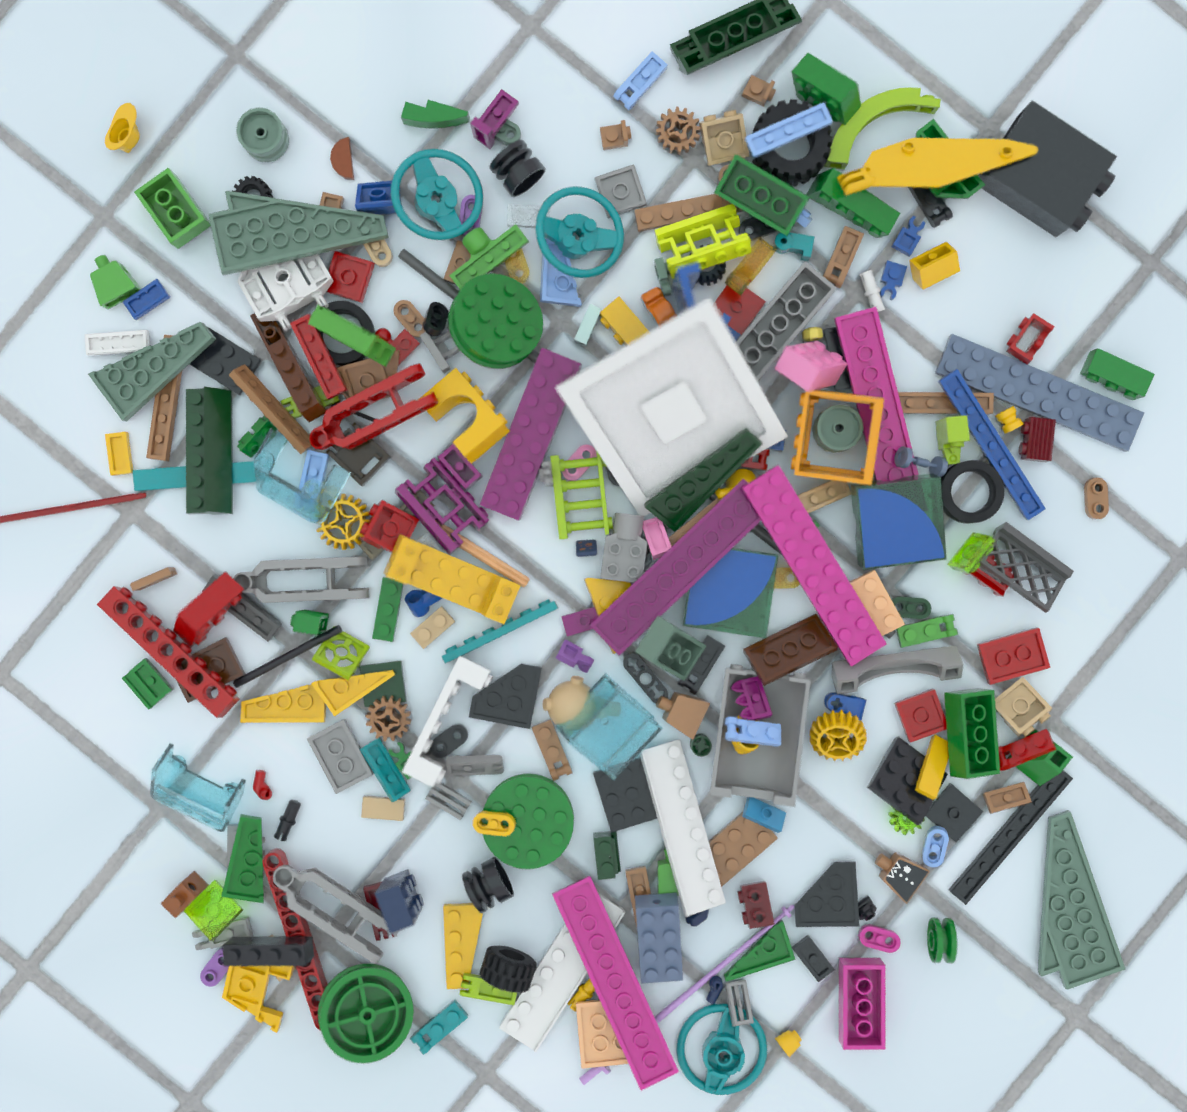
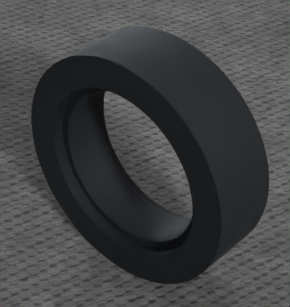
(346, 307)
(996, 491)

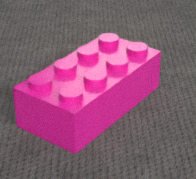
(862, 1004)

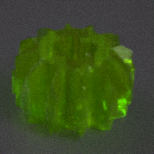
(901, 824)

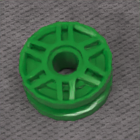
(942, 940)

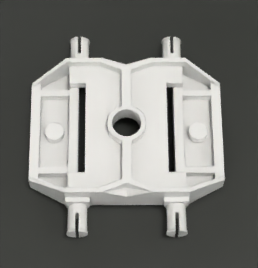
(290, 294)

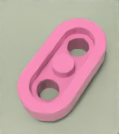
(578, 455)

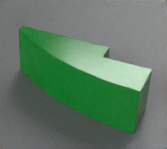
(433, 115)

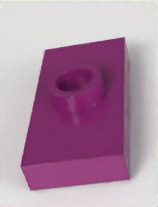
(579, 621)

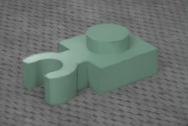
(662, 275)

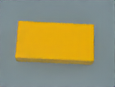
(119, 453)

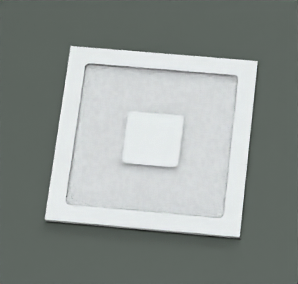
(669, 402)

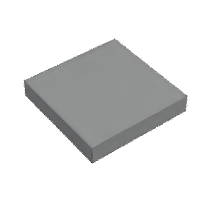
(622, 189)

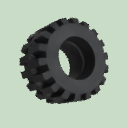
(508, 969)

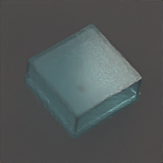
(610, 727)

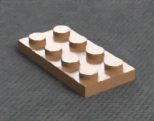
(738, 845)

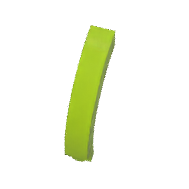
(879, 105)

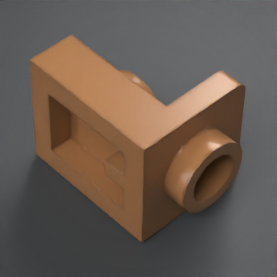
(759, 90)
(615, 136)

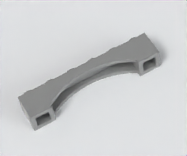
(939, 662)

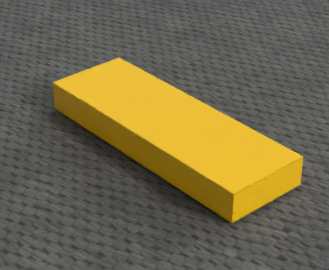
(933, 767)

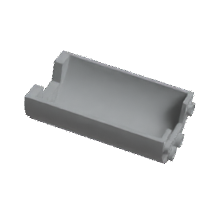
(768, 770)

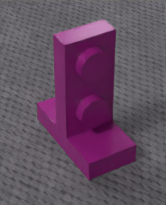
(493, 118)

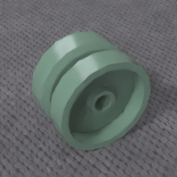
(262, 134)
(849, 432)

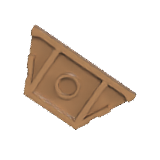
(366, 373)

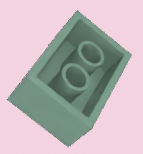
(670, 648)

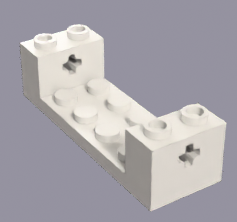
(420, 765)

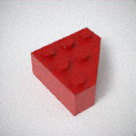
(207, 610)

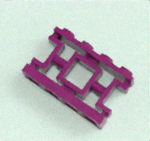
(428, 516)

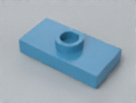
(764, 814)

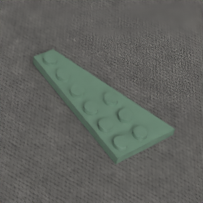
(147, 371)

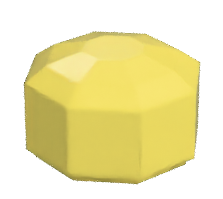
(812, 334)

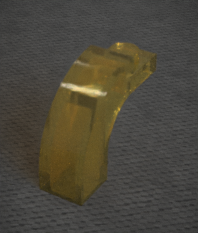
(750, 266)

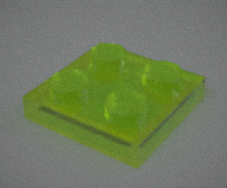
(971, 553)
(212, 912)

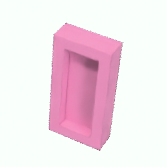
(656, 537)

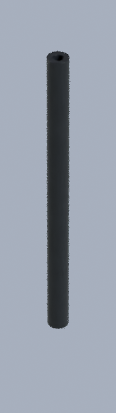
(287, 656)

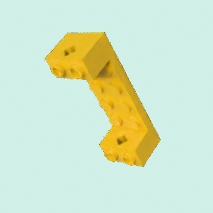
(451, 579)

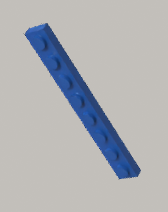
(992, 444)

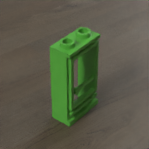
(352, 335)

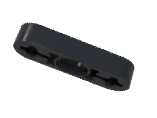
(631, 670)

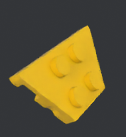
(604, 593)

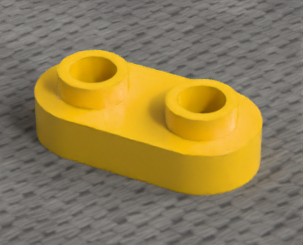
(494, 824)

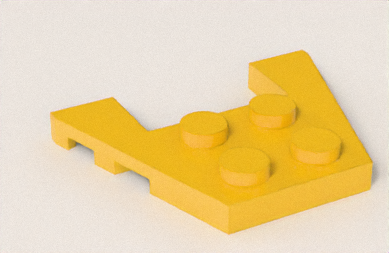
(247, 988)

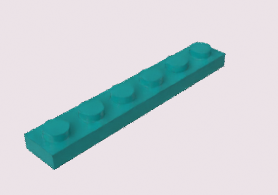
(491, 634)

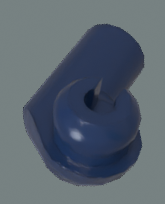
(696, 919)
(716, 987)

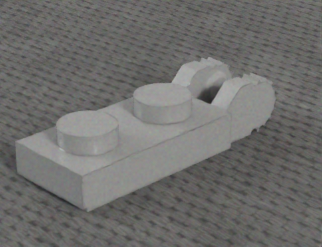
(237, 928)

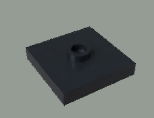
(953, 812)

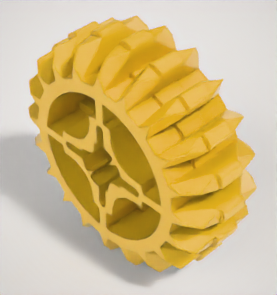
(348, 529)
(838, 728)

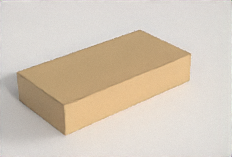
(382, 808)

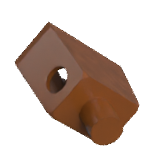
(183, 896)

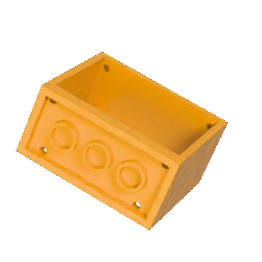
(801, 443)

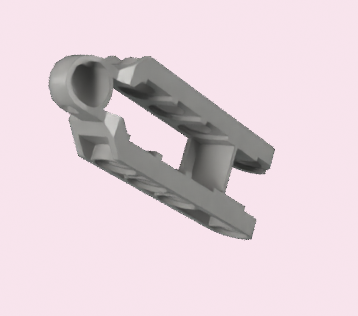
(256, 581)
(292, 881)

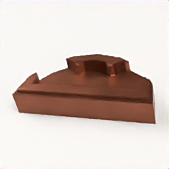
(342, 158)

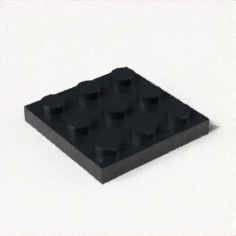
(897, 780)
(626, 798)

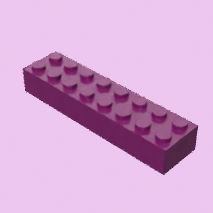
(529, 436)

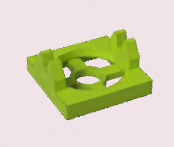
(345, 672)

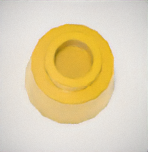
(789, 1042)

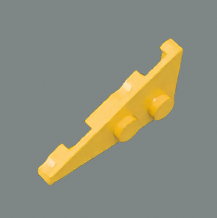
(341, 693)

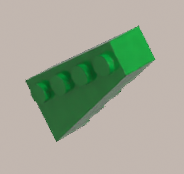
(859, 208)

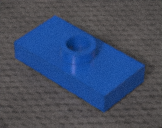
(146, 299)

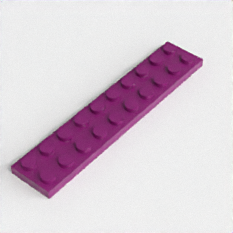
(677, 570)

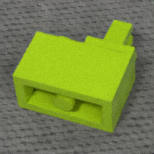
(951, 436)

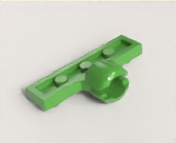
(487, 253)

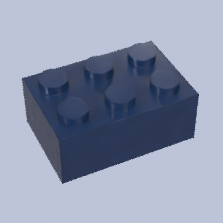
(399, 901)

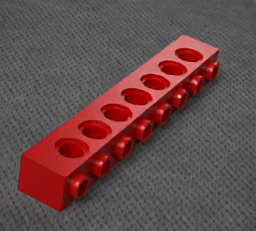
(112, 605)

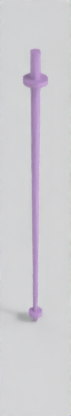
(660, 1016)

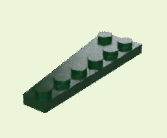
(693, 488)

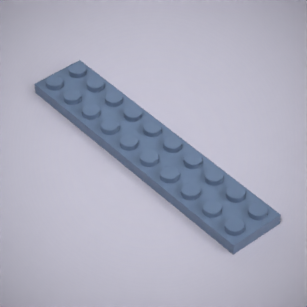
(1041, 393)

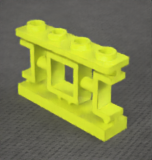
(700, 228)

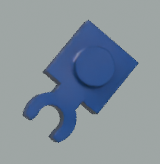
(907, 238)
(892, 277)

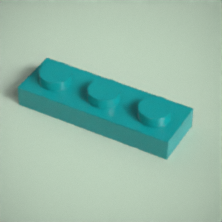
(385, 770)

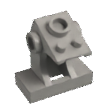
(439, 349)

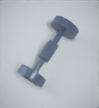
(904, 457)

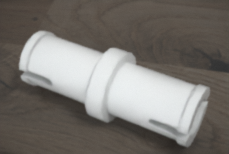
(872, 290)

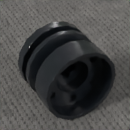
(517, 168)
(484, 886)

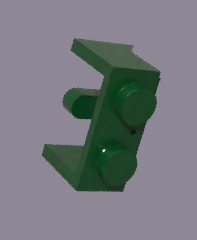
(606, 854)

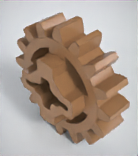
(684, 125)
(380, 718)

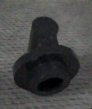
(866, 909)

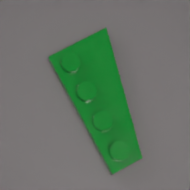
(245, 866)

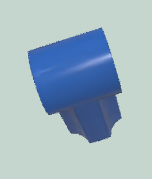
(419, 602)

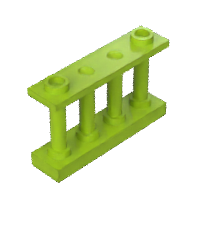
(563, 507)

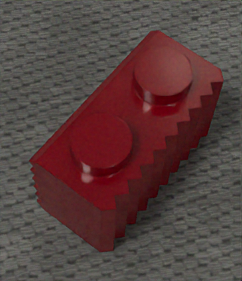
(1037, 439)

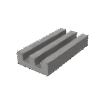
(443, 806)
(738, 1002)

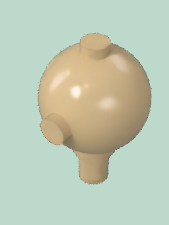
(566, 700)

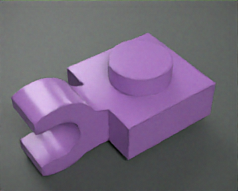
(572, 655)

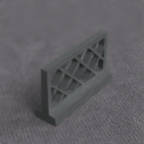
(1031, 554)

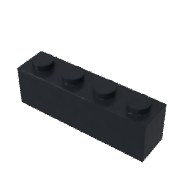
(268, 951)

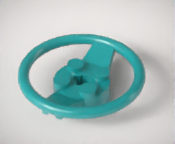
(431, 185)
(590, 237)
(724, 1039)

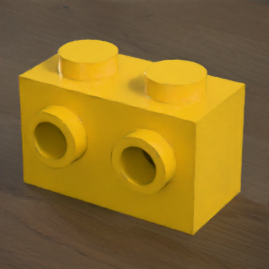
(934, 265)

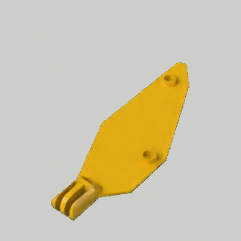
(932, 162)

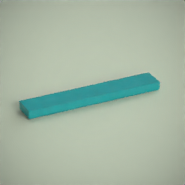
(176, 477)

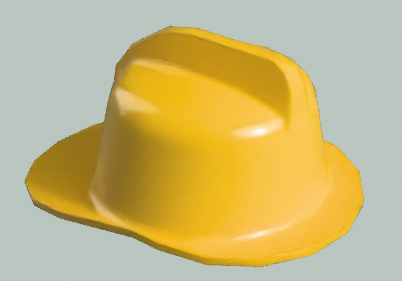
(123, 131)

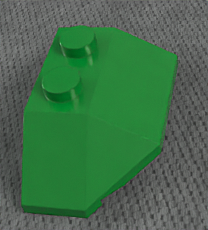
(960, 189)

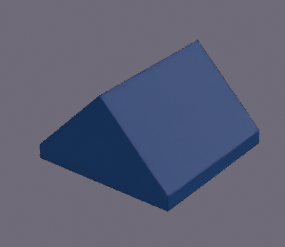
(375, 198)

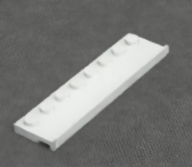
(682, 827)
(551, 987)

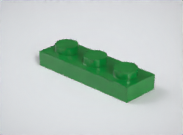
(387, 610)

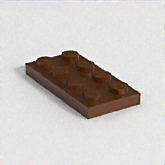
(790, 649)

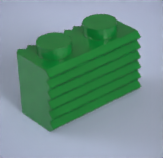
(309, 622)

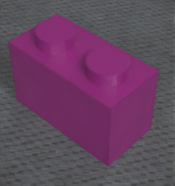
(460, 467)

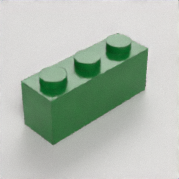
(1117, 374)

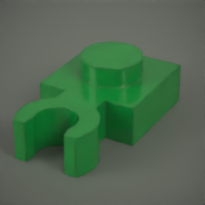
(403, 758)

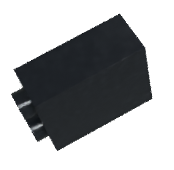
(1057, 179)

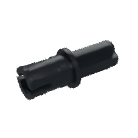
(287, 820)

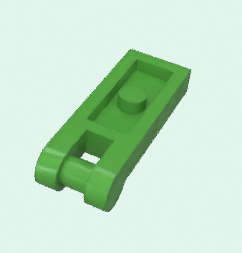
(926, 630)

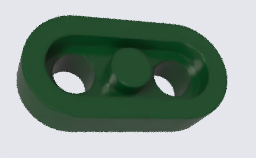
(909, 607)

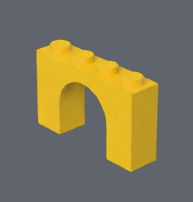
(487, 427)

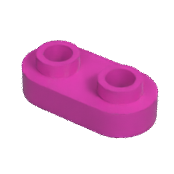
(878, 938)

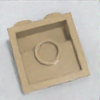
(724, 137)
(1022, 707)

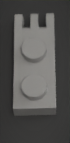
(546, 473)
(474, 765)

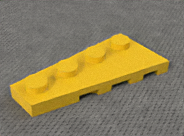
(287, 706)
(461, 937)

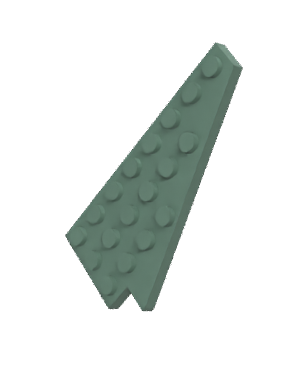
(274, 230)
(1073, 920)

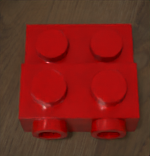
(387, 525)

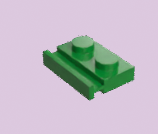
(147, 683)

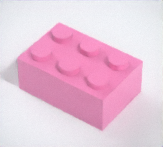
(811, 365)

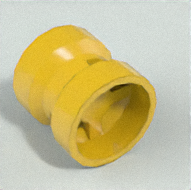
(1009, 419)

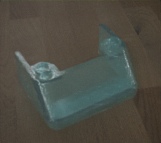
(314, 499)
(193, 794)

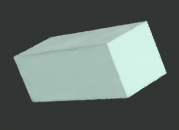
(587, 325)

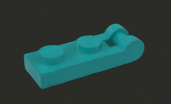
(439, 1026)

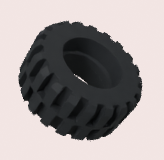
(793, 170)

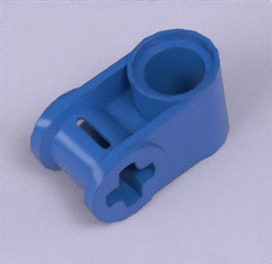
(847, 703)

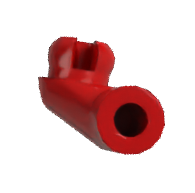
(260, 787)

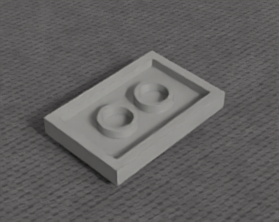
(340, 756)

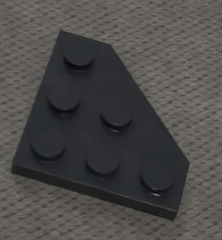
(509, 698)
(831, 899)

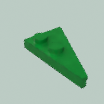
(767, 952)

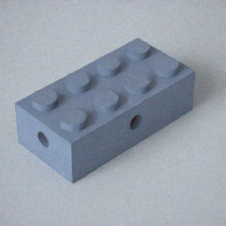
(659, 937)

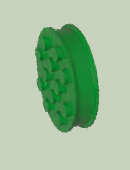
(495, 321)
(542, 821)
(365, 1013)

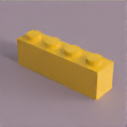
(622, 322)

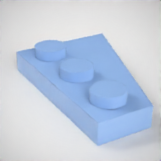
(555, 285)

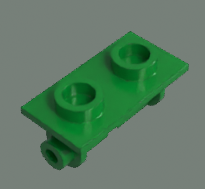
(249, 443)

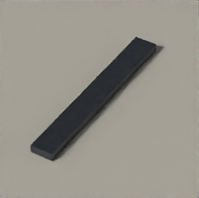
(1008, 837)

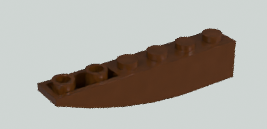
(290, 369)

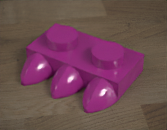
(753, 698)

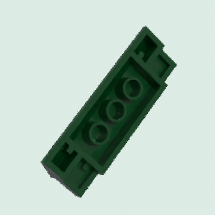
(733, 33)
(209, 451)

